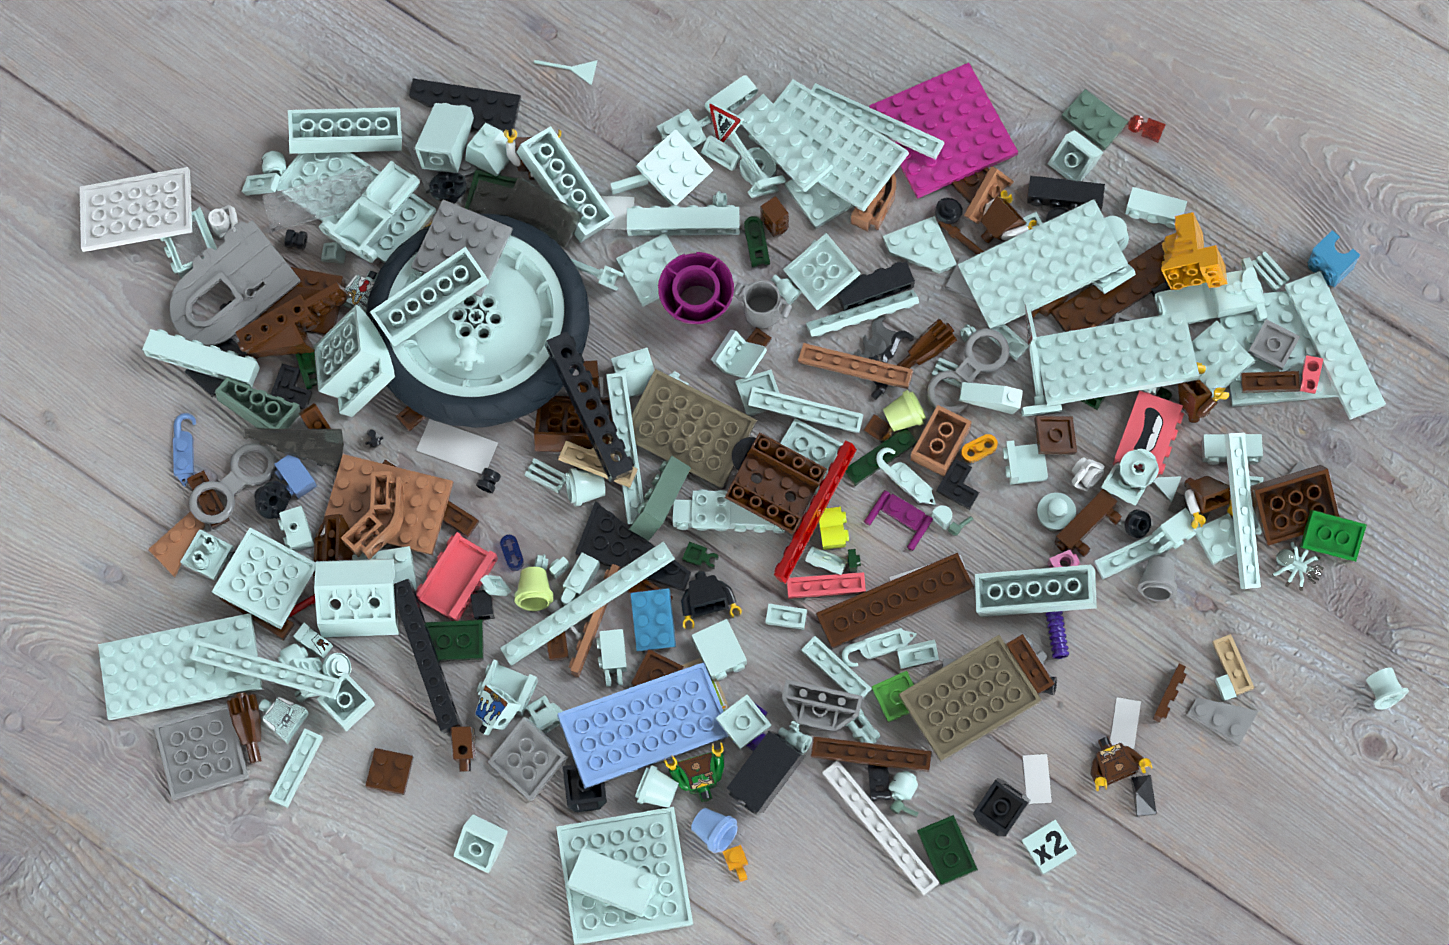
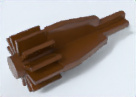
(930, 344)
(247, 723)

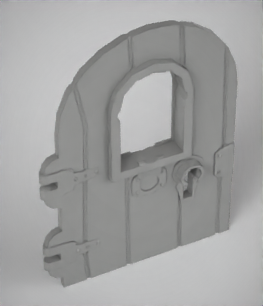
(242, 264)

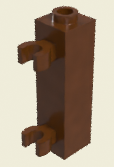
(1088, 518)

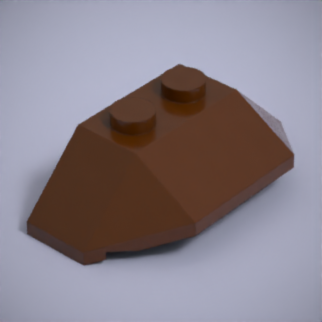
(328, 541)

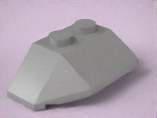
(820, 706)

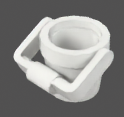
(221, 222)
(1087, 472)

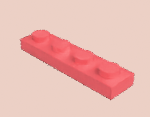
(826, 585)

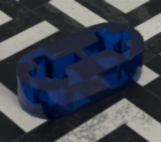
(516, 550)

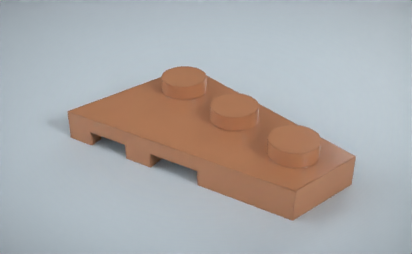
(990, 188)
(174, 544)

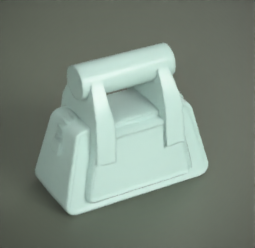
(546, 718)

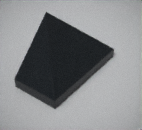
(1143, 795)

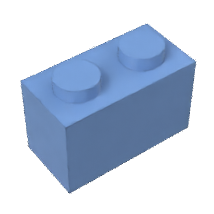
(295, 475)

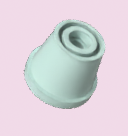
(583, 486)
(656, 788)

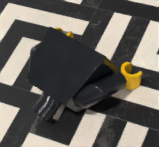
(707, 596)

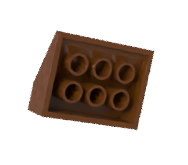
(311, 284)
(559, 423)
(1286, 501)

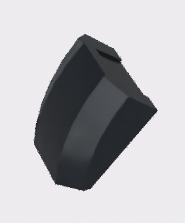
(580, 798)
(1000, 808)

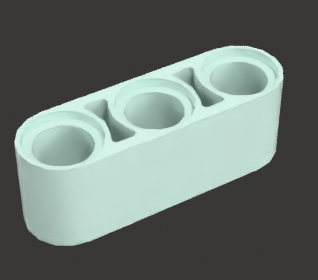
(734, 94)

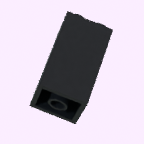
(765, 772)

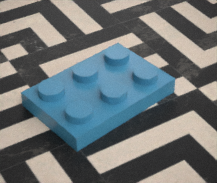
(653, 619)

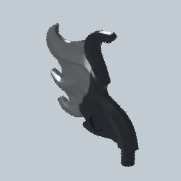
(882, 348)

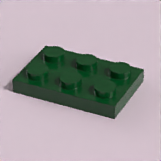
(458, 639)
(947, 850)

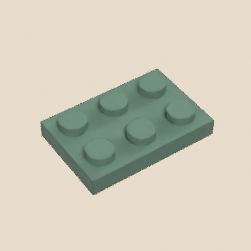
(1094, 119)

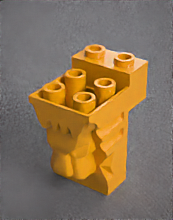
(1186, 258)

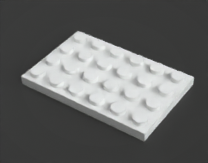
(135, 209)

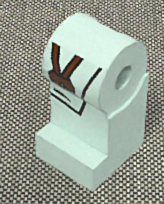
(312, 641)

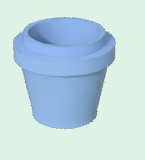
(714, 829)

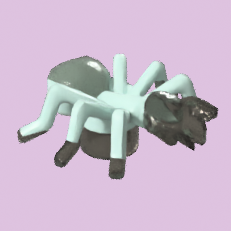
(1295, 564)

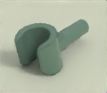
(955, 529)
(897, 806)

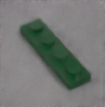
(868, 465)

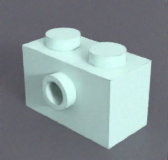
(296, 528)

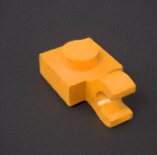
(736, 860)

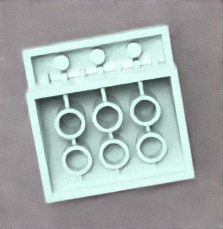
(353, 362)

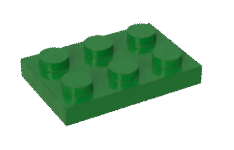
(1333, 535)

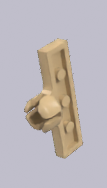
(588, 460)

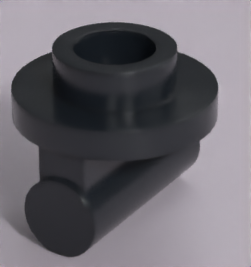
(374, 441)

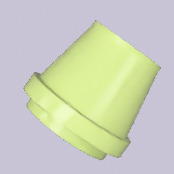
(904, 412)
(533, 590)

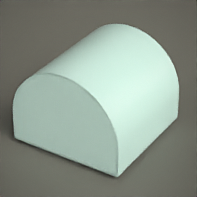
(942, 516)

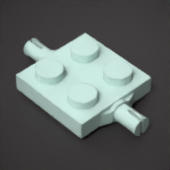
(687, 127)

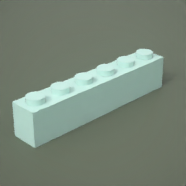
(683, 220)
(200, 358)
(740, 519)

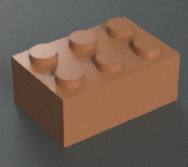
(941, 440)

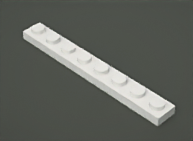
(880, 828)

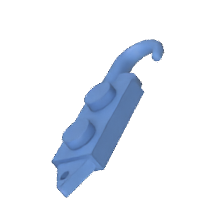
(183, 449)

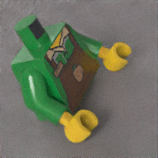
(698, 773)

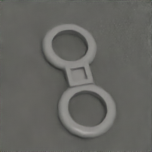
(969, 368)
(232, 483)

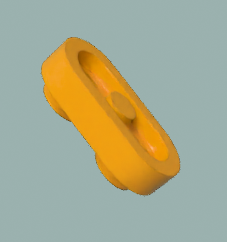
(978, 448)

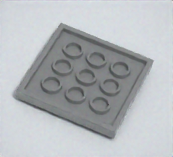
(460, 228)
(200, 752)

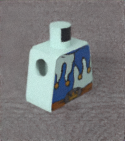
(495, 709)

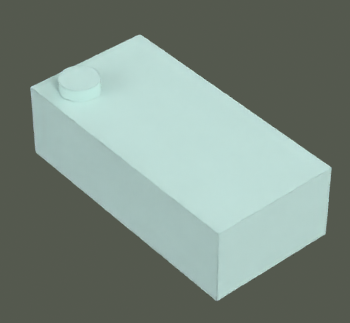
(612, 882)

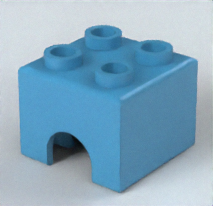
(1330, 262)

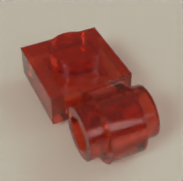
(1151, 130)

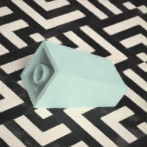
(444, 137)

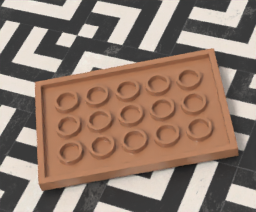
(423, 501)

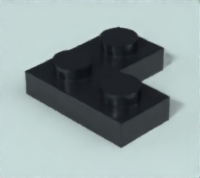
(286, 386)
(953, 485)

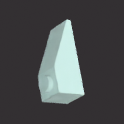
(991, 396)

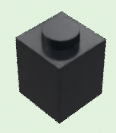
(482, 605)

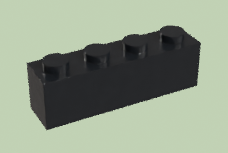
(1063, 192)
(876, 286)

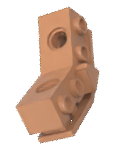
(865, 219)
(379, 523)

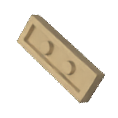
(1233, 664)

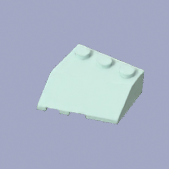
(403, 566)

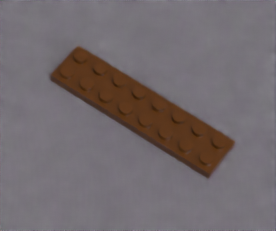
(1096, 308)
(894, 600)

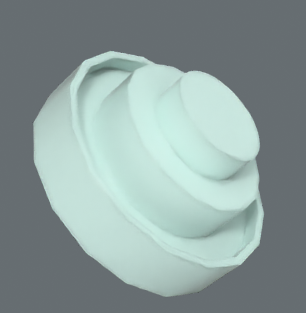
(336, 665)

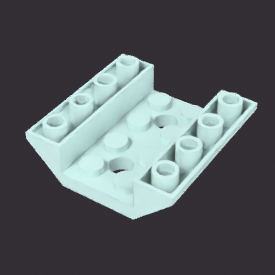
(354, 585)

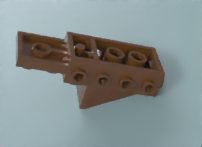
(288, 334)

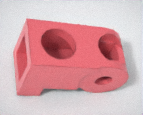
(1310, 374)

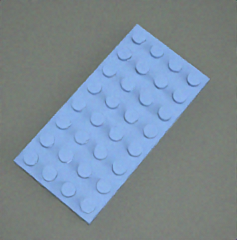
(643, 725)

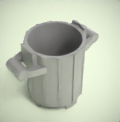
(761, 303)

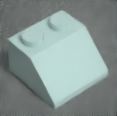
(488, 150)
(1075, 157)
(637, 368)
(480, 843)

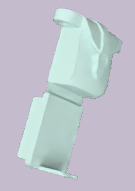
(370, 214)
(1204, 303)

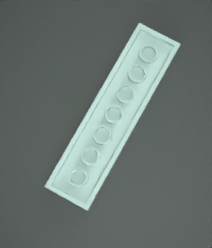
(1335, 345)

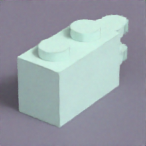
(1174, 531)
(579, 578)
(613, 654)

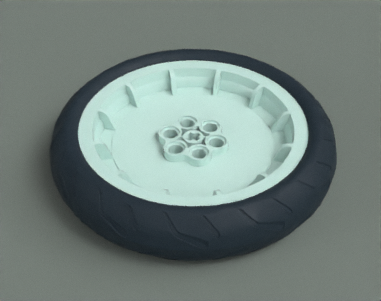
(533, 295)

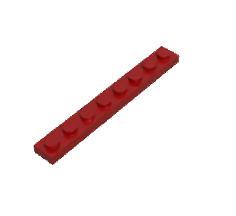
(817, 507)

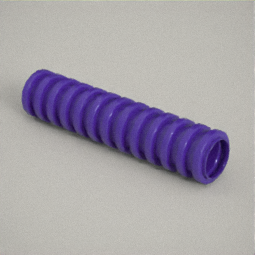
(1057, 634)

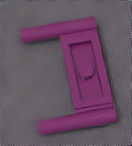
(902, 512)

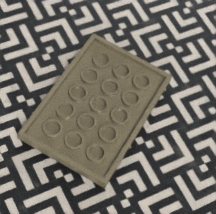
(690, 427)
(970, 698)

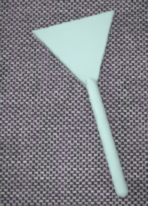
(584, 71)
(1167, 485)

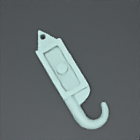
(906, 479)
(879, 645)

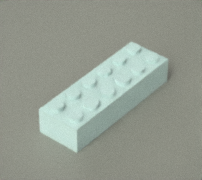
(344, 130)
(564, 179)
(429, 296)
(1035, 591)

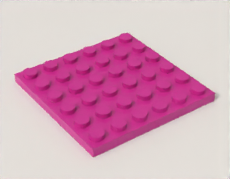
(960, 115)

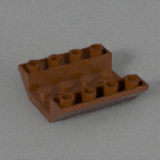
(780, 473)

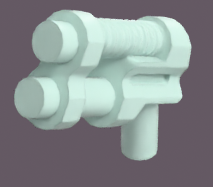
(867, 733)

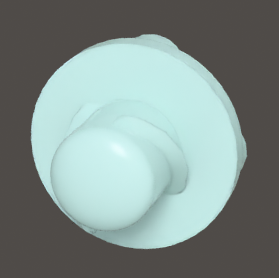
(1056, 511)

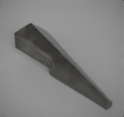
(318, 445)

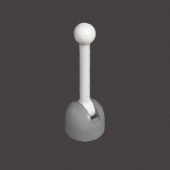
(555, 606)

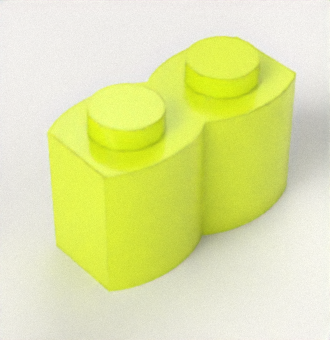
(832, 528)

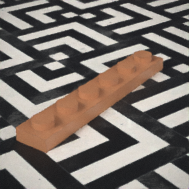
(855, 366)
(590, 630)

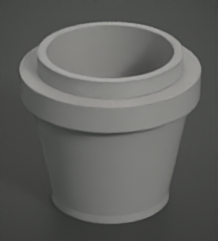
(1158, 580)

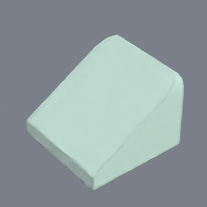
(333, 253)

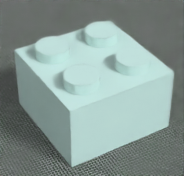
(349, 705)

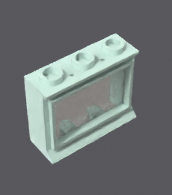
(187, 246)

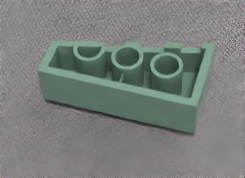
(257, 406)
(660, 497)

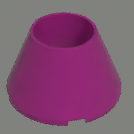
(690, 271)

